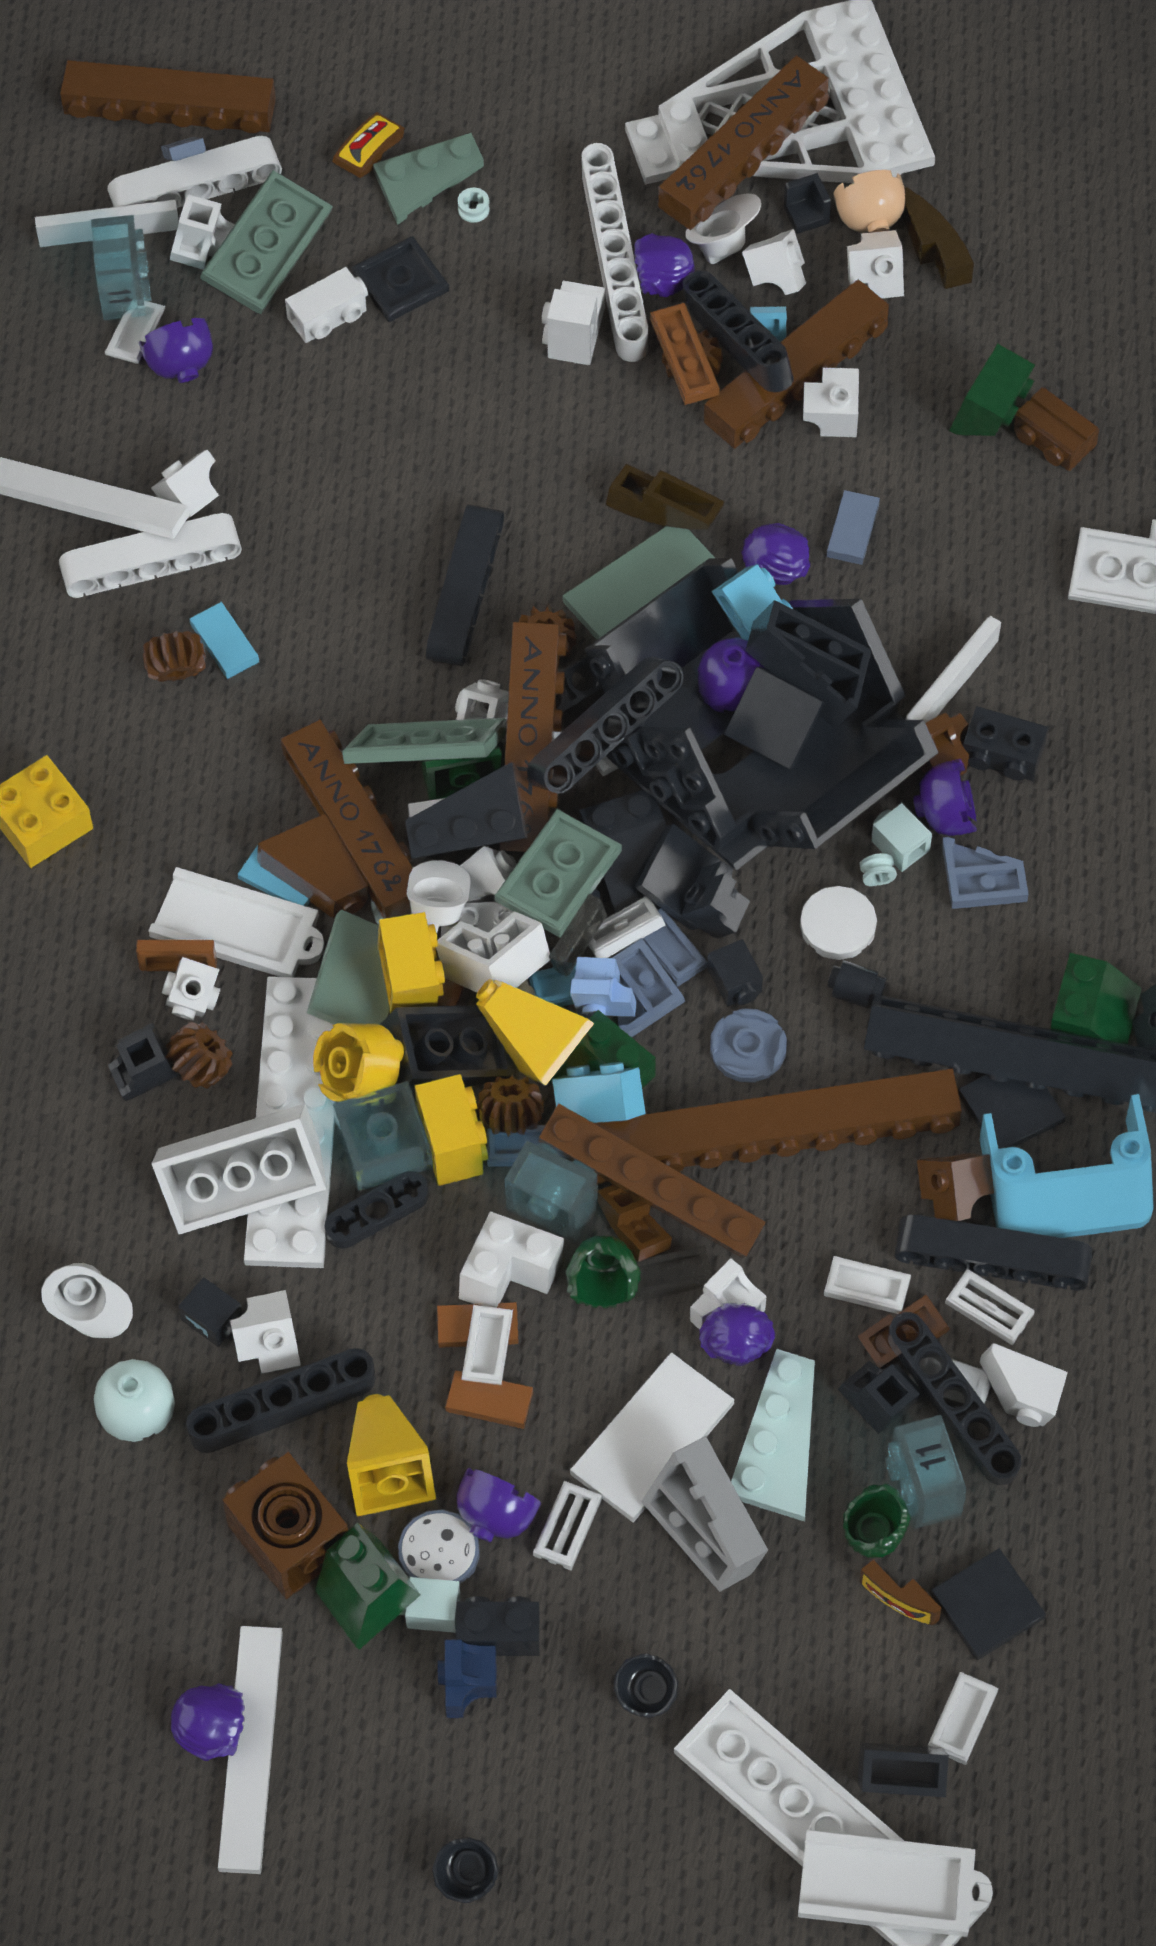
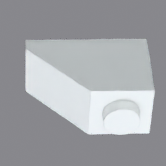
(1023, 1384)

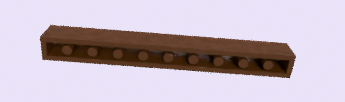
(795, 1121)

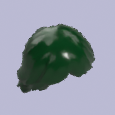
(602, 1273)
(876, 1521)

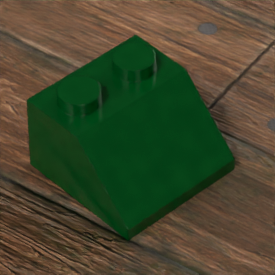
(993, 394)
(449, 776)
(1095, 1000)
(609, 1044)
(363, 1585)

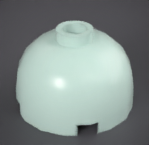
(133, 1400)

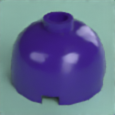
(178, 350)
(725, 673)
(946, 800)
(494, 1506)

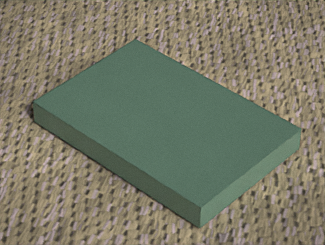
(558, 872)
(350, 975)

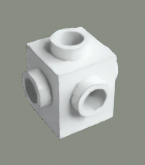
(472, 699)
(194, 975)

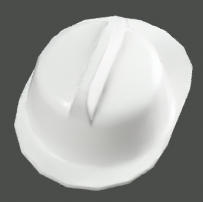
(725, 228)
(439, 891)
(87, 1301)

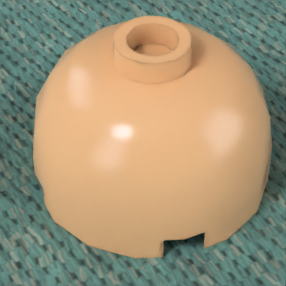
(871, 202)

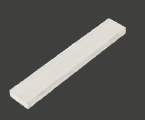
(91, 499)
(250, 1766)

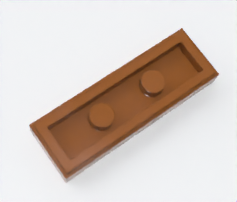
(684, 353)

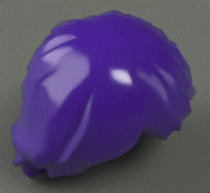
(662, 264)
(779, 551)
(737, 1333)
(208, 1721)

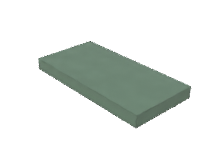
(266, 242)
(635, 579)
(426, 740)

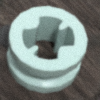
(482, 208)
(878, 869)

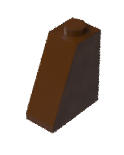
(316, 865)

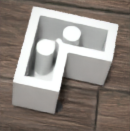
(573, 322)
(504, 954)
(508, 1253)

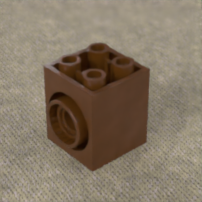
(283, 1522)

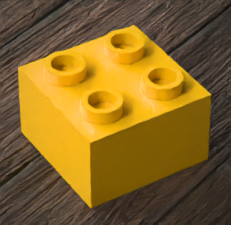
(41, 811)
(408, 961)
(452, 1129)

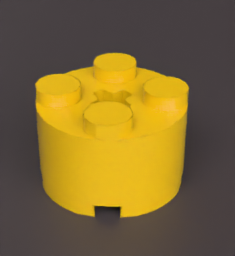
(356, 1060)

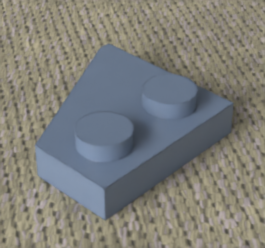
(982, 877)
(651, 986)

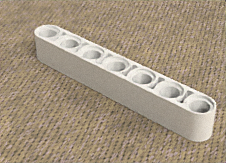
(614, 252)

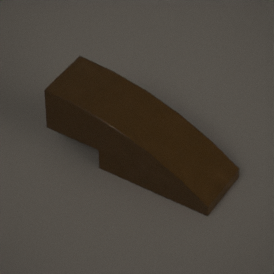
(937, 241)
(662, 499)

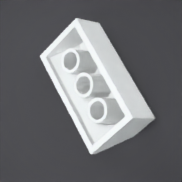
(241, 1168)

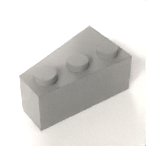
(706, 1515)

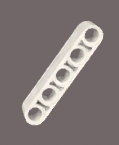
(201, 175)
(146, 554)

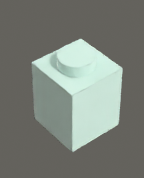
(901, 836)
(435, 1606)

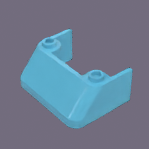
(1078, 1198)

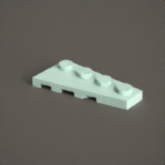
(776, 1449)

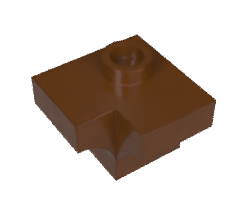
(948, 738)
(955, 1183)

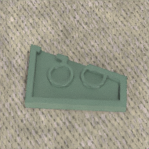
(424, 173)

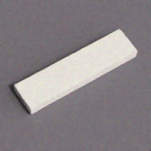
(77, 227)
(957, 672)

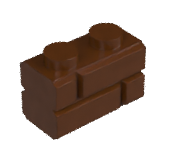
(1055, 429)

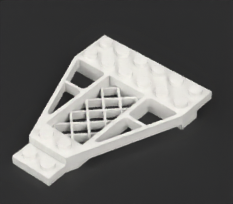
(863, 82)

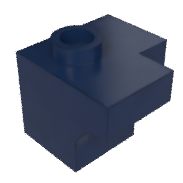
(467, 1674)

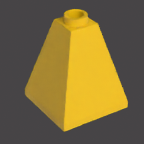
(531, 1029)
(387, 1459)

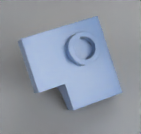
(598, 988)

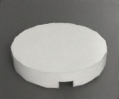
(838, 922)

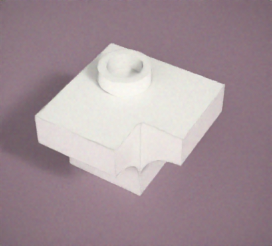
(199, 232)
(776, 262)
(878, 263)
(833, 402)
(188, 483)
(487, 873)
(726, 1286)
(267, 1333)

